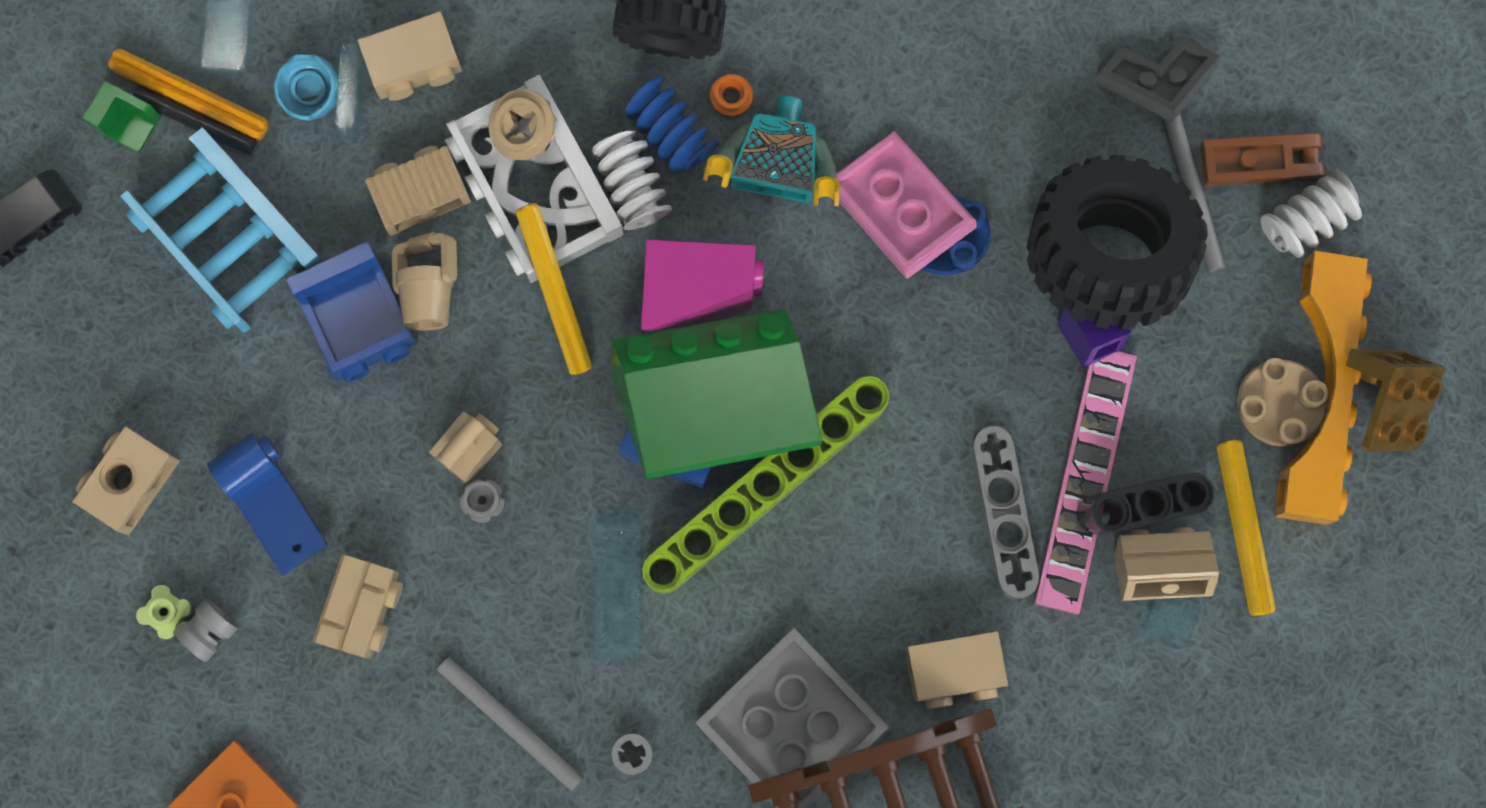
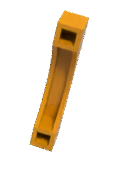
(1333, 300)

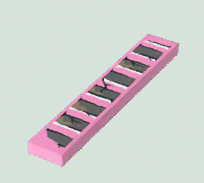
(1084, 474)

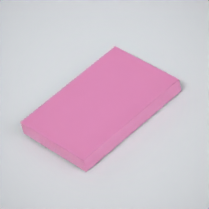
(902, 205)

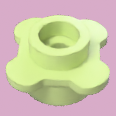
(176, 608)

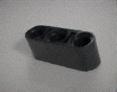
(34, 213)
(1164, 499)

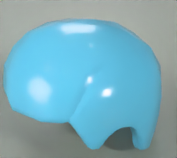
(306, 77)

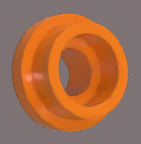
(731, 82)

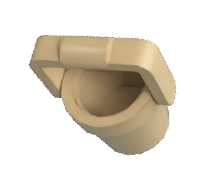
(425, 288)

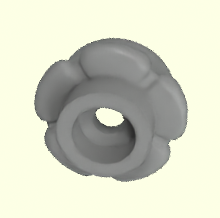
(477, 489)

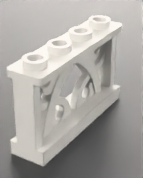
(588, 207)

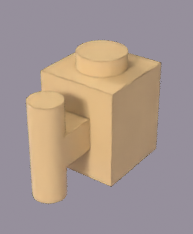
(467, 446)

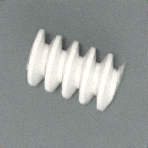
(629, 181)
(1312, 213)

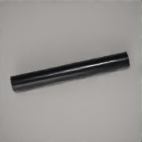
(197, 120)

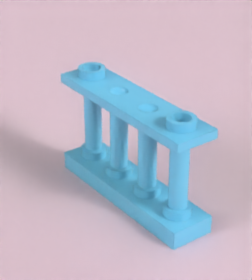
(235, 192)

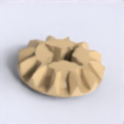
(504, 124)

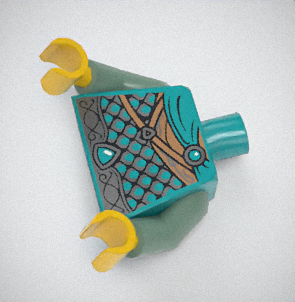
(777, 157)

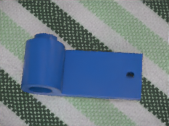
(267, 501)

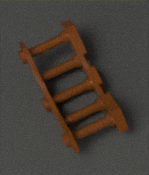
(883, 763)

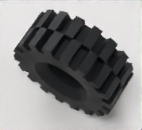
(671, 26)

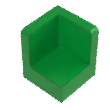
(122, 117)

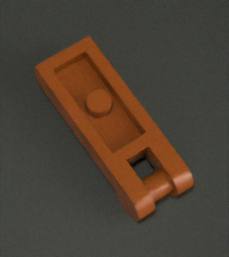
(1261, 159)

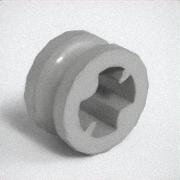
(627, 767)

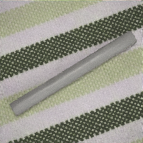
(1190, 177)
(510, 723)

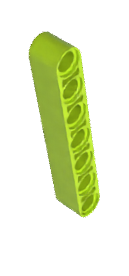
(754, 505)

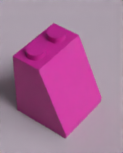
(697, 283)

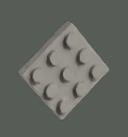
(790, 716)

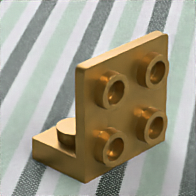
(1404, 400)

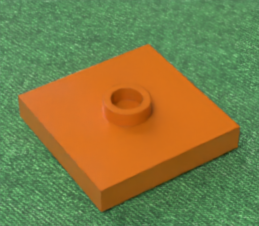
(234, 782)

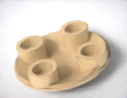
(1282, 402)

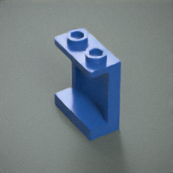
(352, 313)

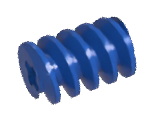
(668, 128)

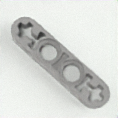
(1010, 511)

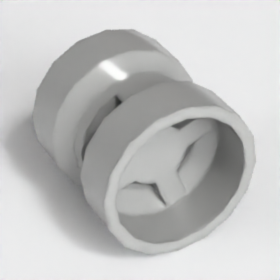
(205, 630)

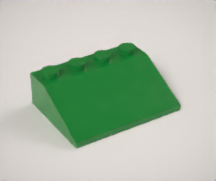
(715, 393)

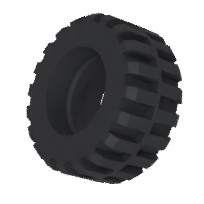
(1124, 197)

